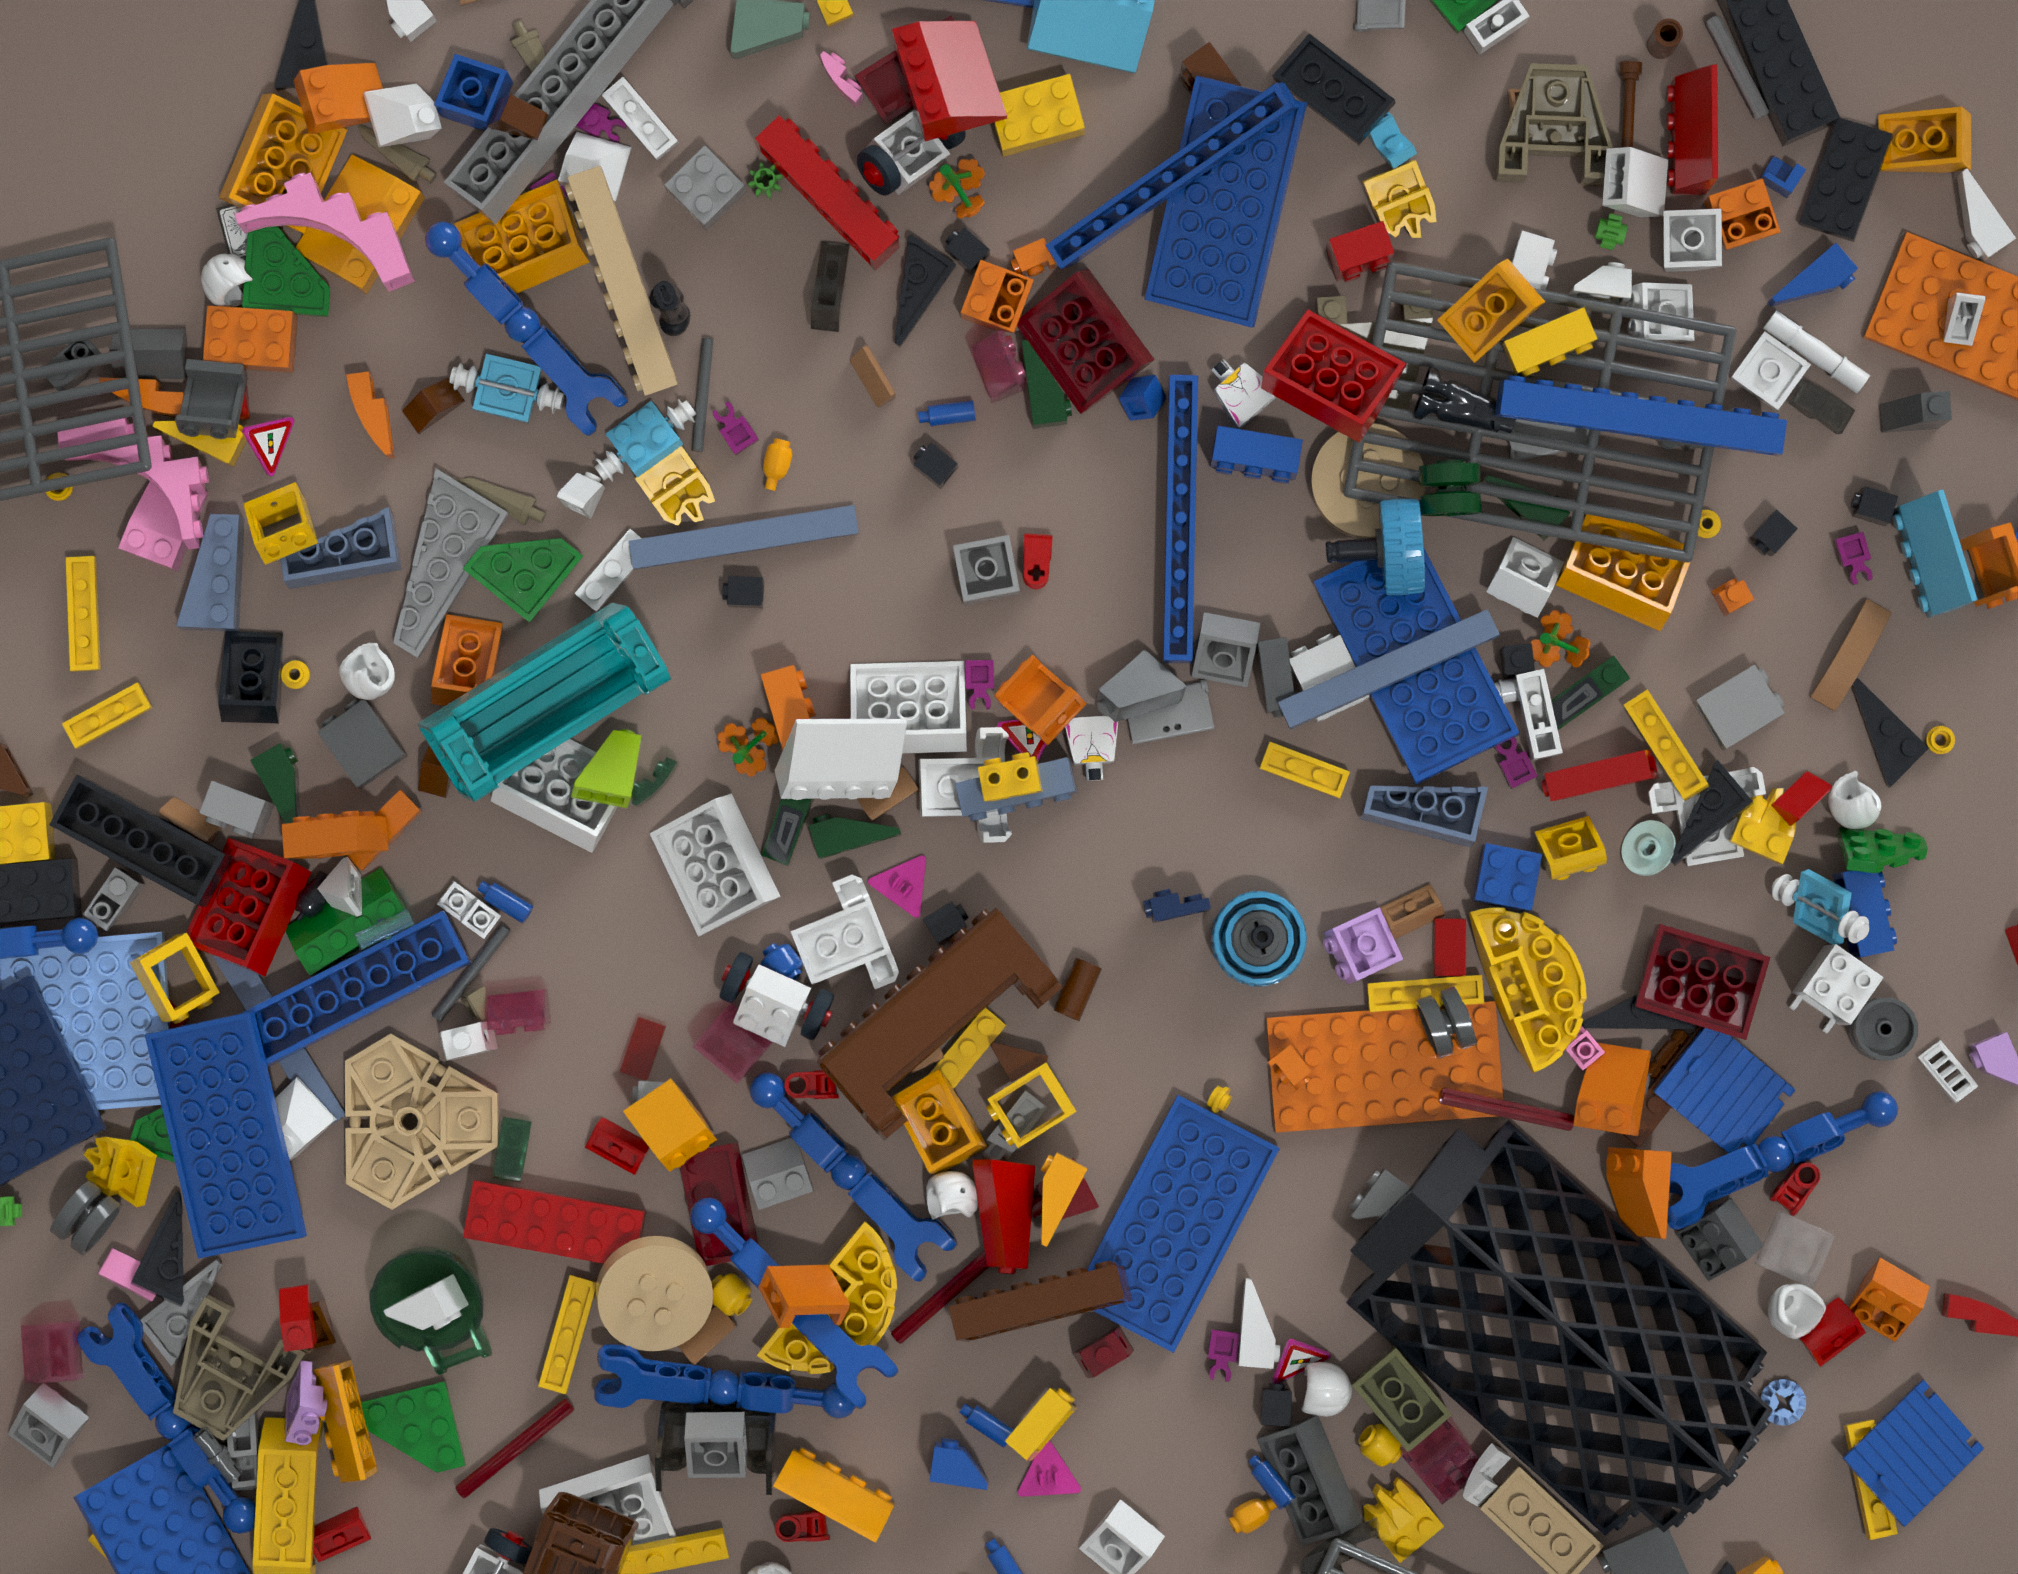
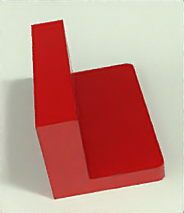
(1833, 1333)

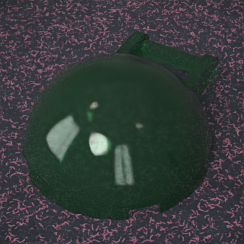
(414, 1271)

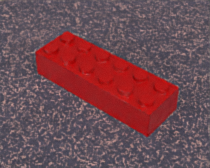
(827, 192)
(549, 1222)

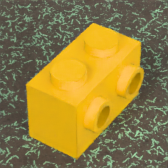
(1010, 778)

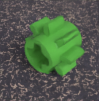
(772, 183)
(1611, 231)
(9, 1211)

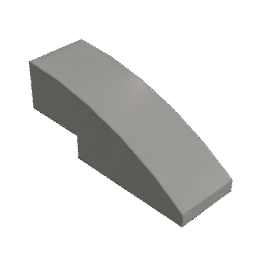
(243, 1450)

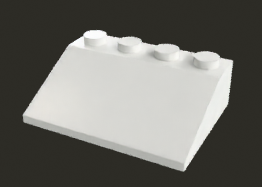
(922, 693)
(841, 758)
(544, 792)
(714, 864)
(626, 1490)

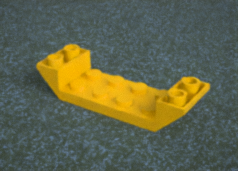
(285, 1502)

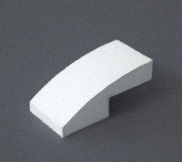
(1480, 1481)

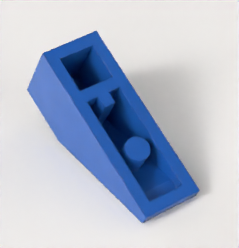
(1820, 277)

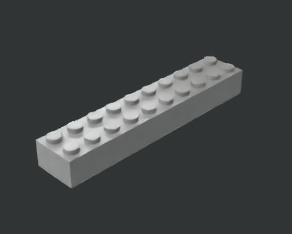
(564, 88)

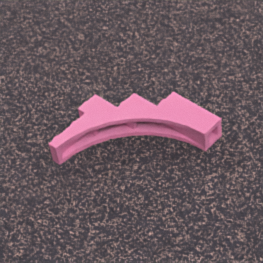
(339, 216)
(178, 479)

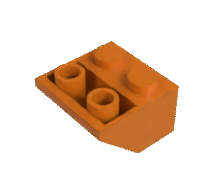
(1745, 214)
(996, 297)
(1888, 1299)

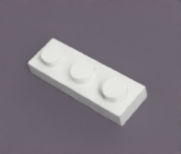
(640, 118)
(608, 574)

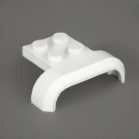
(939, 777)
(1666, 798)
(847, 939)

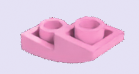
(836, 72)
(1584, 1049)
(120, 1270)

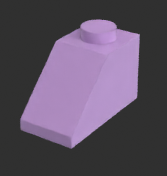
(1996, 1058)

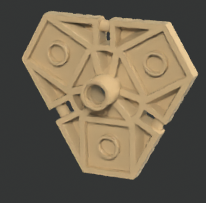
(454, 1121)

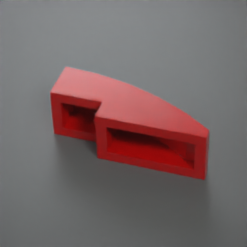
(1982, 1316)

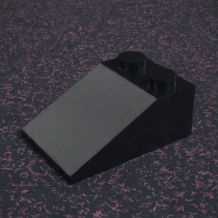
(251, 677)

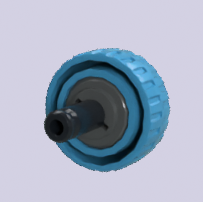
(1395, 547)
(1258, 938)

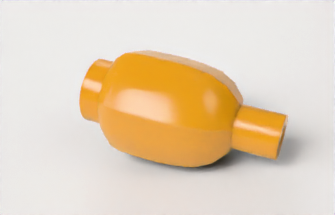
(776, 462)
(1251, 1515)

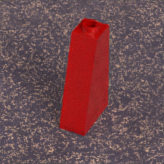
(1600, 775)
(1005, 1211)

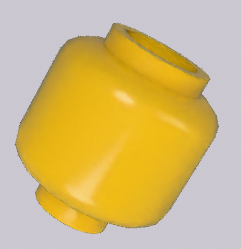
(731, 1294)
(1379, 1445)

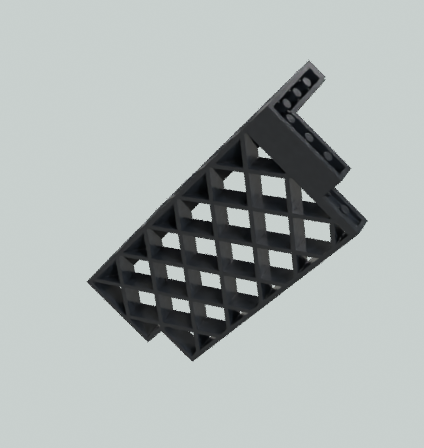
(1583, 1346)

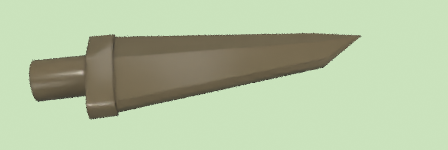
(528, 46)
(404, 159)
(516, 504)

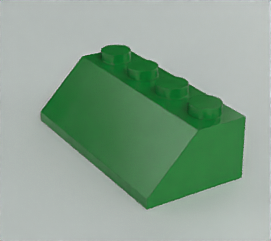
(330, 935)

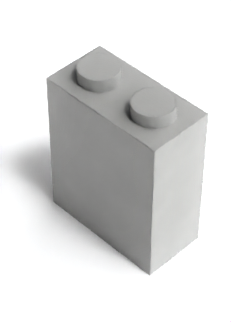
(1739, 706)

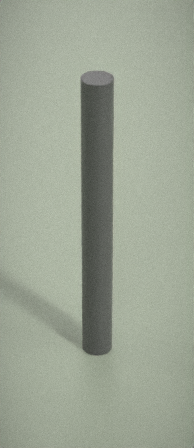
(702, 394)
(471, 973)

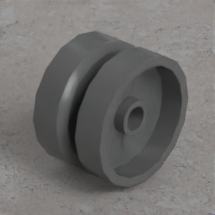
(1449, 1021)
(1900, 1034)
(85, 1217)

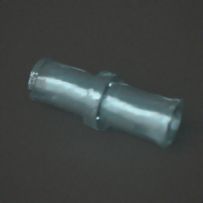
(383, 929)

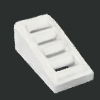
(1955, 1065)

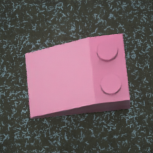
(155, 530)

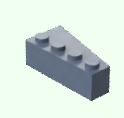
(346, 553)
(216, 580)
(1057, 784)
(1427, 810)

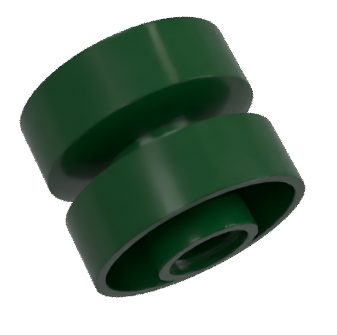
(1451, 497)

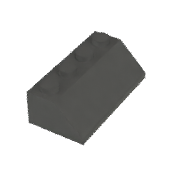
(1312, 1473)

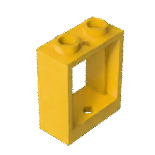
(262, 513)
(153, 989)
(1055, 1088)
(1041, 1423)

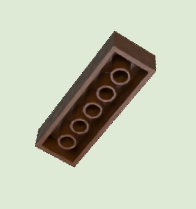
(1041, 1302)

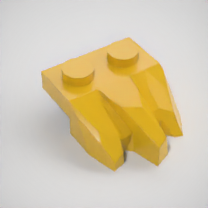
(1401, 199)
(676, 487)
(1763, 829)
(121, 1168)
(1402, 1518)

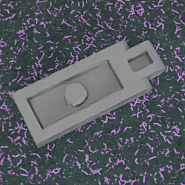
(1023, 1118)

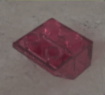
(997, 366)
(518, 1010)
(731, 1046)
(51, 1352)
(1442, 1461)

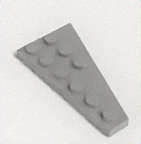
(450, 534)

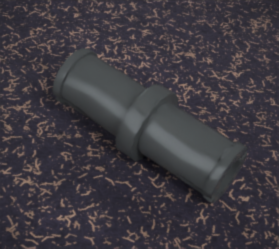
(217, 1455)

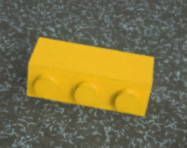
(1550, 342)

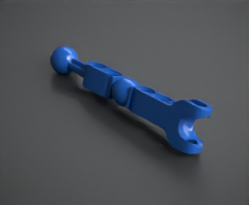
(524, 326)
(77, 936)
(1751, 1163)
(850, 1173)
(832, 1342)
(694, 1385)
(157, 1399)

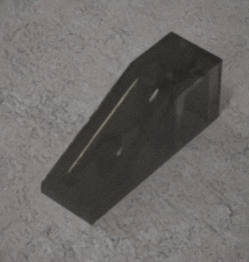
(829, 286)

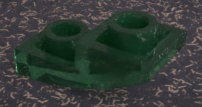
(647, 789)
(511, 1149)

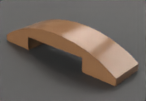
(1851, 655)

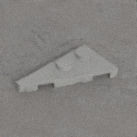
(169, 1323)

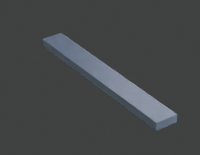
(743, 537)
(1388, 669)
(253, 991)

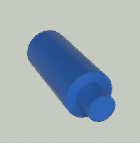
(948, 413)
(506, 901)
(986, 1424)
(1271, 1482)
(1001, 1558)

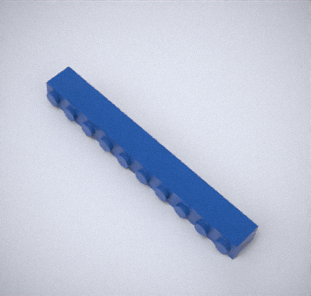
(1172, 175)
(1641, 417)
(1180, 519)

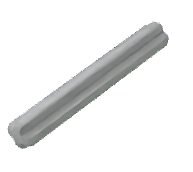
(1737, 67)

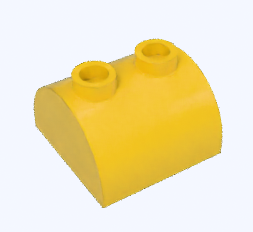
(1570, 848)

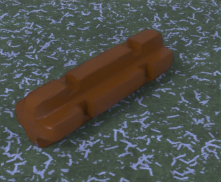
(1667, 1053)

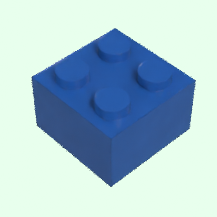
(471, 91)
(1507, 877)

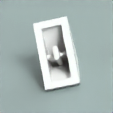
(1963, 318)
(343, 888)

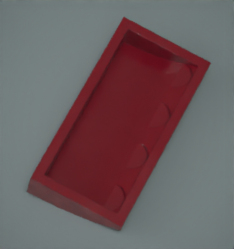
(886, 86)
(720, 1176)

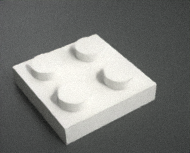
(1770, 371)

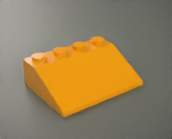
(275, 151)
(373, 193)
(530, 241)
(1623, 580)
(345, 1423)
(834, 1494)

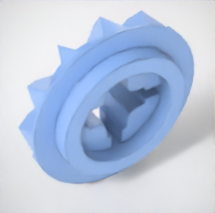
(1797, 1401)

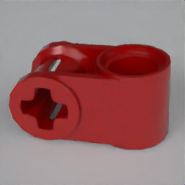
(1037, 555)
(814, 1085)
(1795, 1188)
(805, 1527)

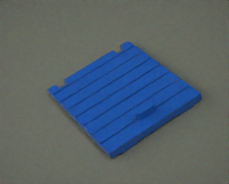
(1723, 1090)
(1914, 1452)

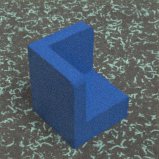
(1782, 176)
(1142, 397)

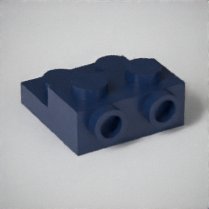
(1167, 906)

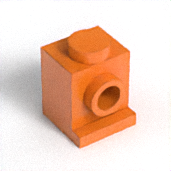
(1032, 259)
(1732, 596)
(1290, 1067)

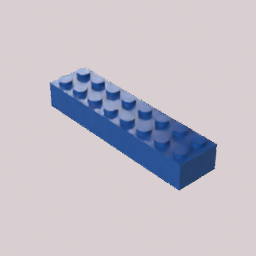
(359, 987)

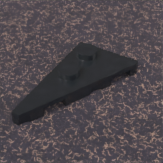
(304, 45)
(922, 280)
(1893, 741)
(1712, 812)
(1627, 1016)
(163, 1262)

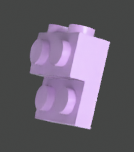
(1362, 946)
(303, 1406)

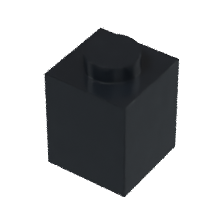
(966, 249)
(934, 464)
(1874, 505)
(1772, 534)
(744, 592)
(1517, 659)
(946, 921)
(1276, 1405)

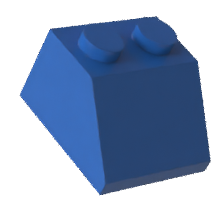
(955, 1466)

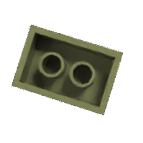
(1400, 1399)

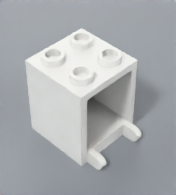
(1836, 986)

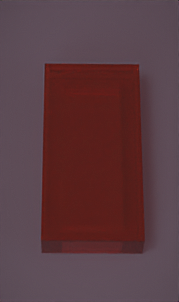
(643, 1048)

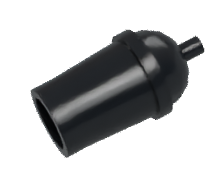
(311, 901)

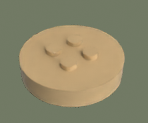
(1328, 477)
(654, 1293)

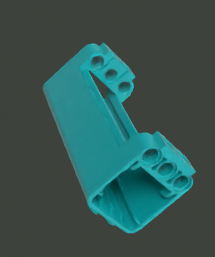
(543, 700)

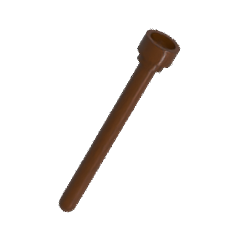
(1630, 74)

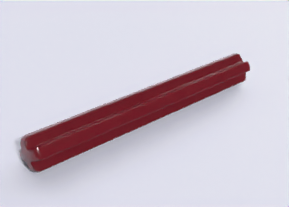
(1506, 1109)
(940, 1299)
(514, 1448)

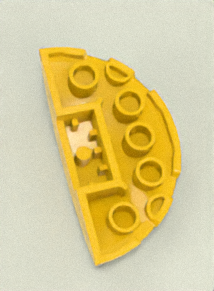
(1532, 981)
(870, 1286)

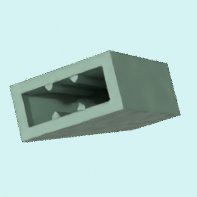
(766, 25)

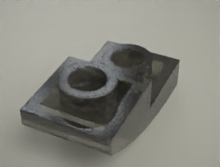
(1821, 405)

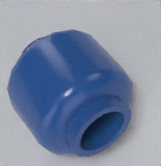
(782, 960)

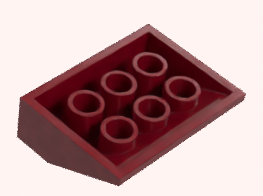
(1084, 340)
(1701, 981)

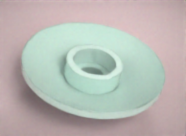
(1641, 840)

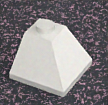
(402, 115)
(589, 152)
(1606, 284)
(301, 1117)

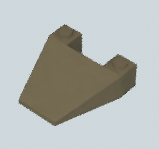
(1555, 117)
(1335, 311)
(223, 1380)

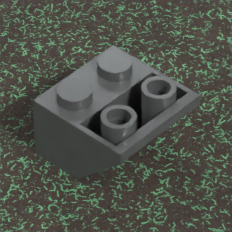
(1720, 1239)

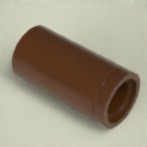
(1672, 31)
(1077, 989)

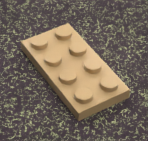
(1540, 1525)

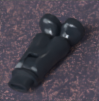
(669, 301)
(1459, 405)

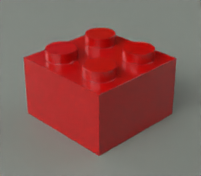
(1360, 251)

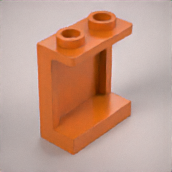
(1995, 563)
(1039, 699)
(802, 1292)

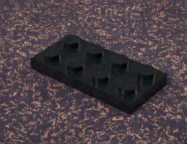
(1334, 89)
(1846, 179)

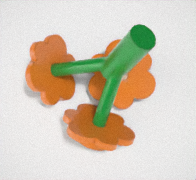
(947, 186)
(1549, 645)
(747, 757)

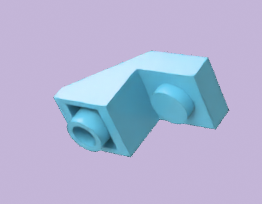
(1391, 142)

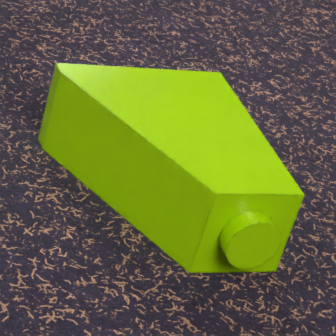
(611, 771)

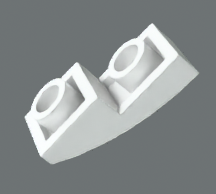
(468, 909)

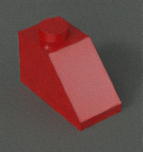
(296, 1318)

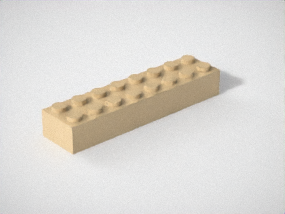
(622, 279)

